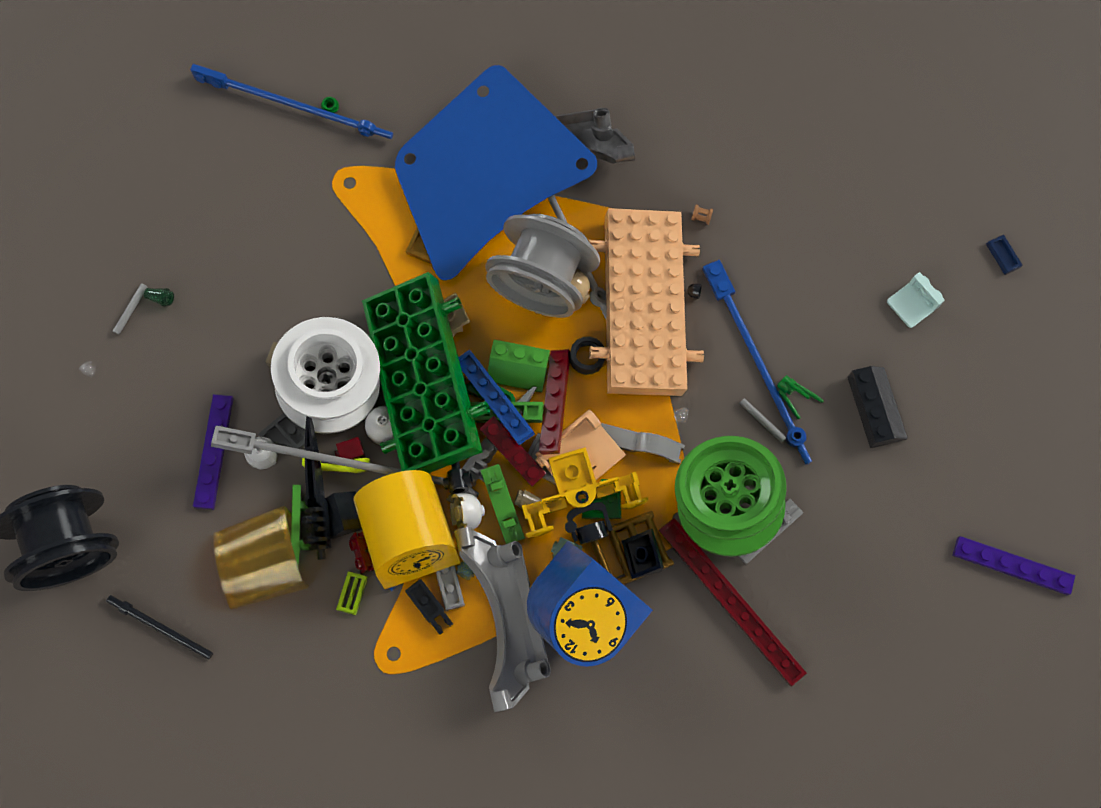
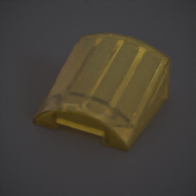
(257, 559)

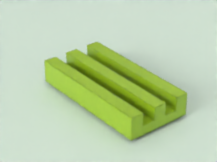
(359, 595)

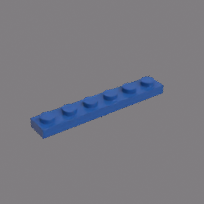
(495, 398)

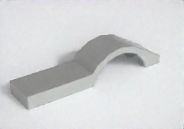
(645, 442)

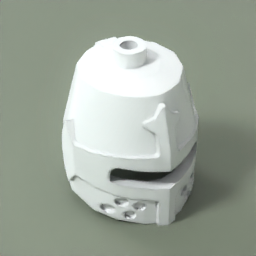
(261, 458)

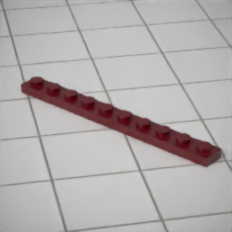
(733, 602)

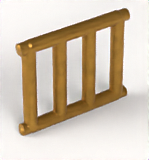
(629, 525)

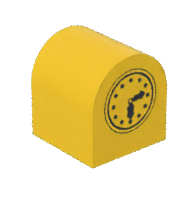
(405, 527)

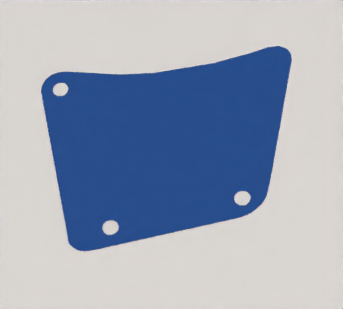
(483, 165)

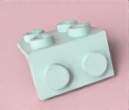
(916, 300)

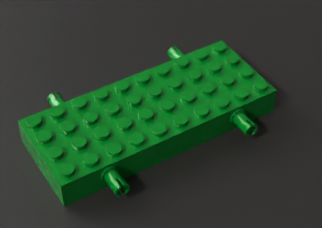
(422, 376)

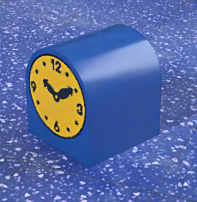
(583, 608)

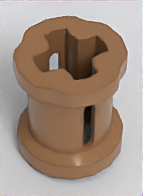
(703, 211)

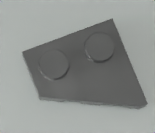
(285, 433)

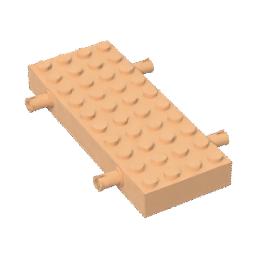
(645, 303)

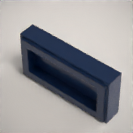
(1004, 254)

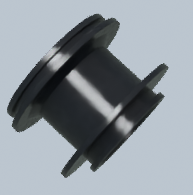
(55, 537)

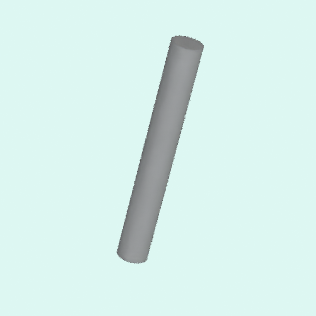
(130, 308)
(762, 420)

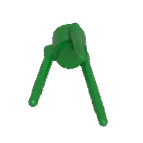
(788, 386)

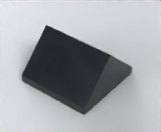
(342, 514)
(642, 554)

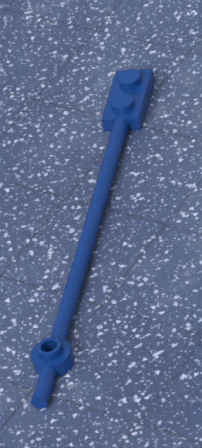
(220, 80)
(724, 289)

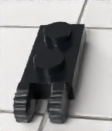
(427, 604)

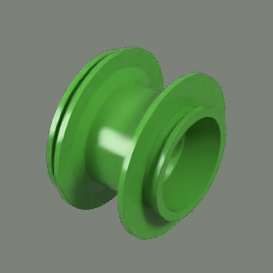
(712, 471)

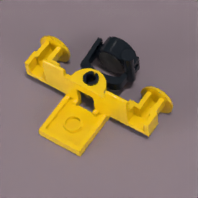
(574, 478)

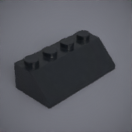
(876, 406)

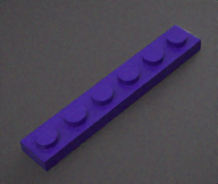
(211, 456)
(1014, 565)

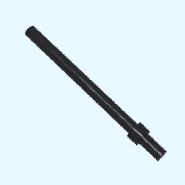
(127, 608)

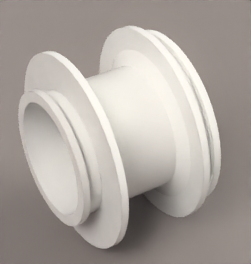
(330, 407)

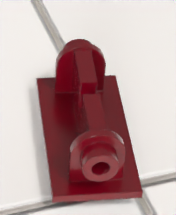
(363, 560)

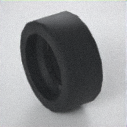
(578, 366)

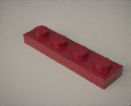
(512, 452)

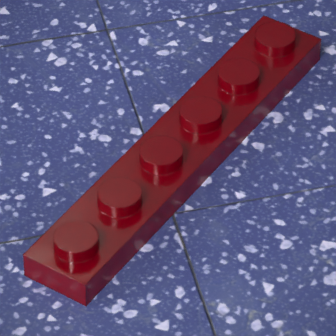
(554, 402)

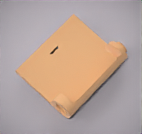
(587, 433)

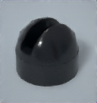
(694, 290)

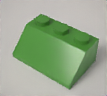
(518, 365)

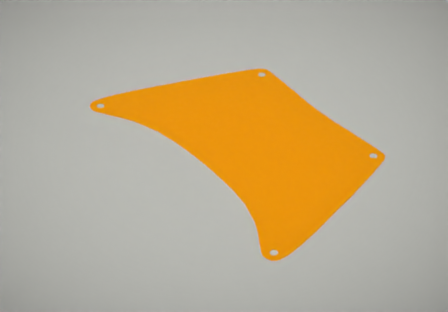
(387, 219)

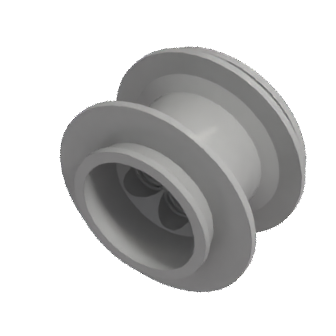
(542, 265)

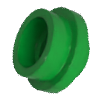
(330, 101)

